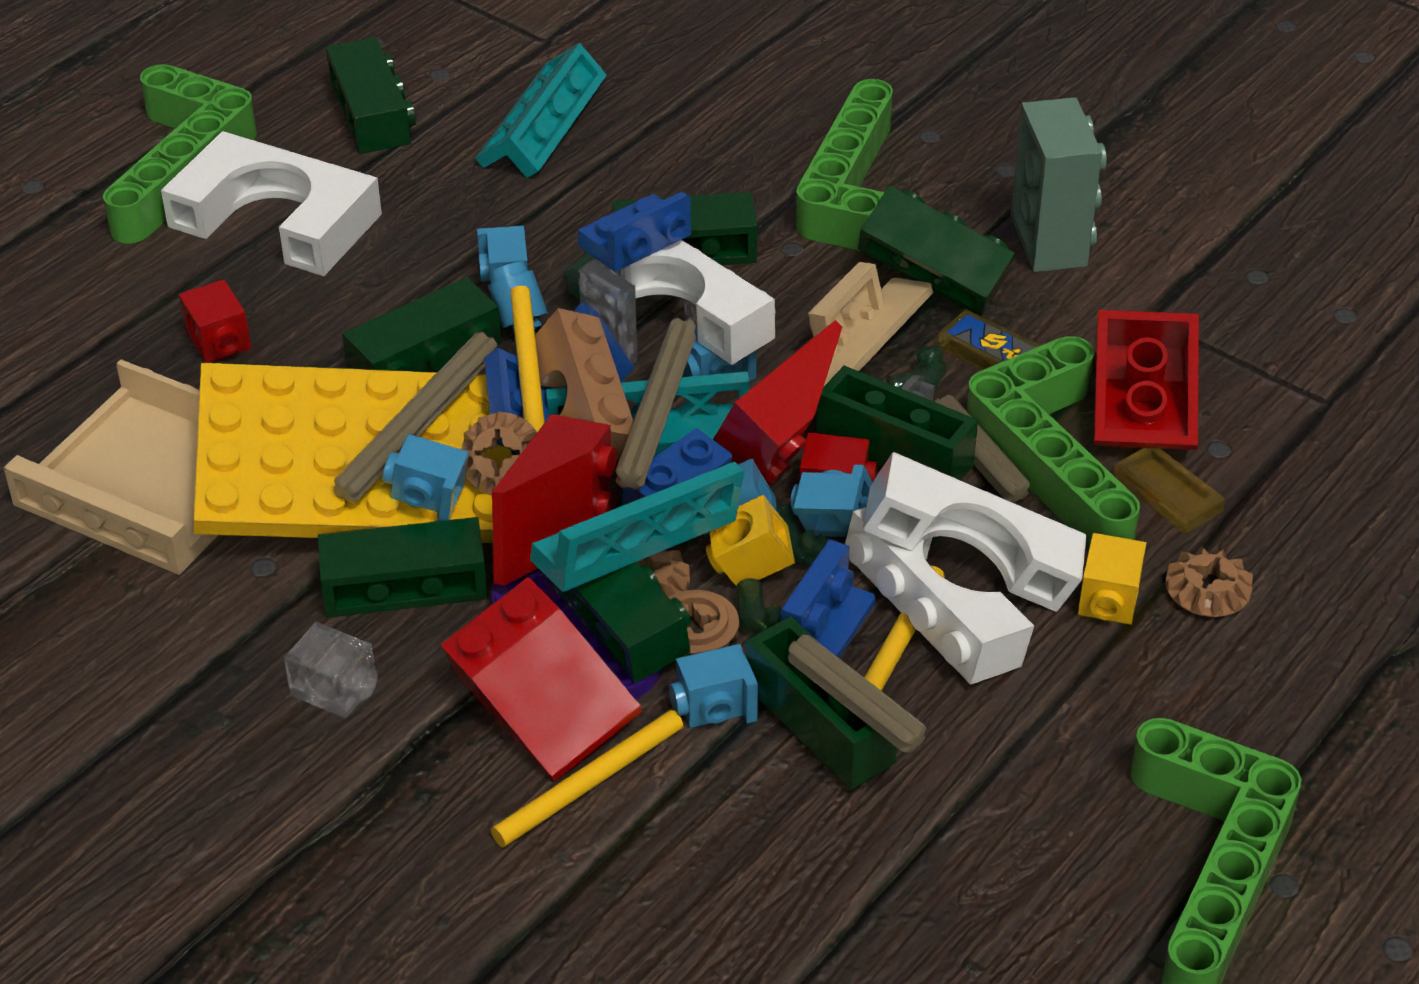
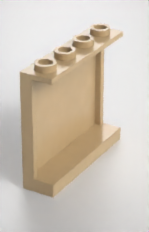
(125, 472)

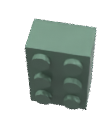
(1056, 184)

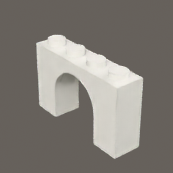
(236, 171)

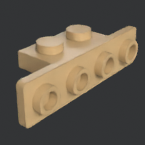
(866, 313)

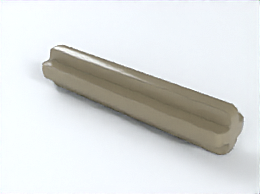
(992, 461)
(857, 694)

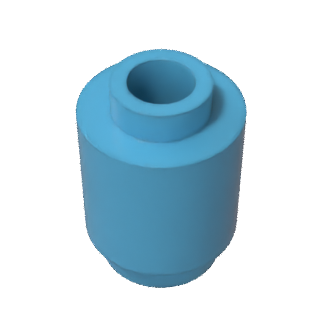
(505, 279)

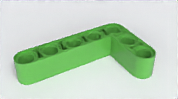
(199, 113)
(829, 196)
(1014, 410)
(1256, 802)

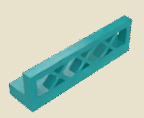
(544, 111)
(695, 412)
(640, 528)

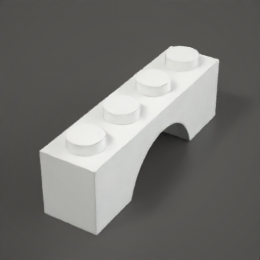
(730, 312)
(1033, 553)
(970, 628)

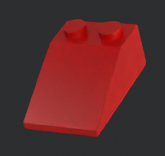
(1146, 379)
(777, 410)
(548, 488)
(540, 679)

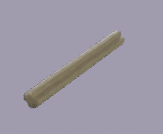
(655, 404)
(414, 417)

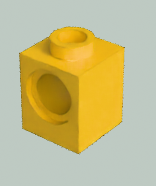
(752, 544)
(1112, 578)

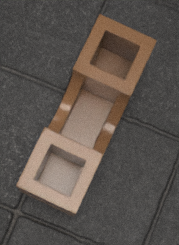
(577, 356)

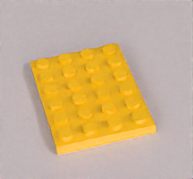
(284, 434)

